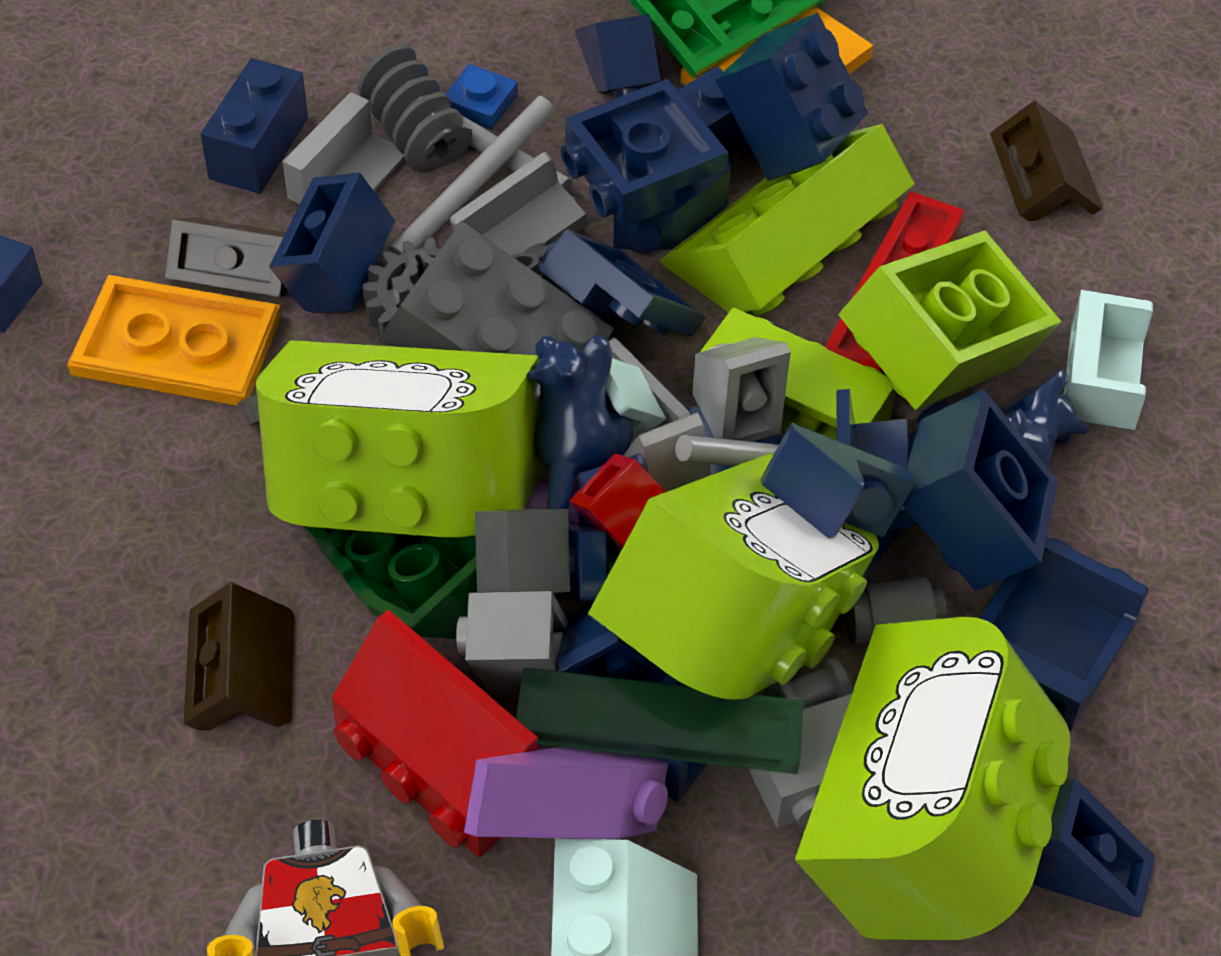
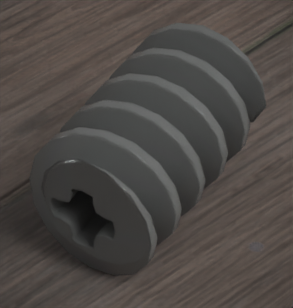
(413, 109)

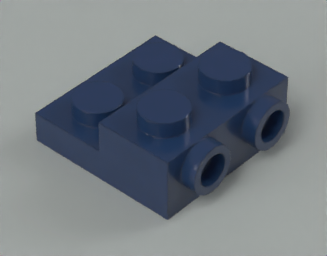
(640, 152)
(616, 285)

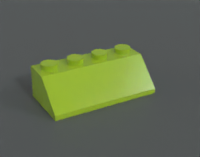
(791, 224)

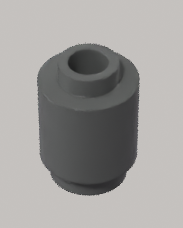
(894, 603)

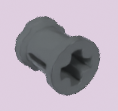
(816, 686)

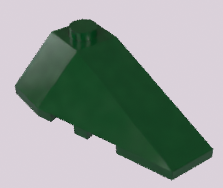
(411, 575)

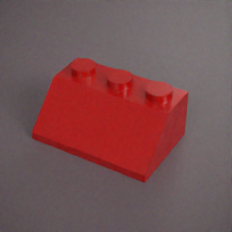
(422, 726)

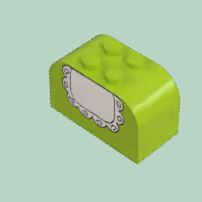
(396, 436)
(731, 584)
(937, 785)

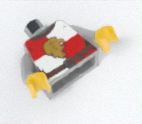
(327, 905)

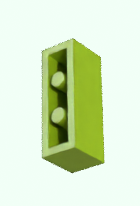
(814, 377)

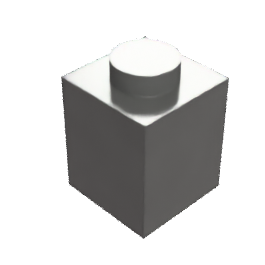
(522, 550)

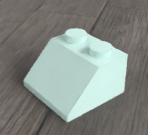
(621, 901)

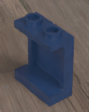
(1067, 622)

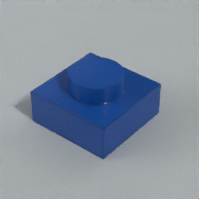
(482, 95)

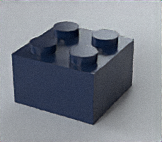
(793, 96)
(980, 491)

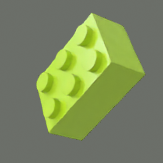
(948, 318)

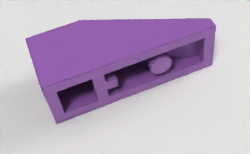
(566, 795)

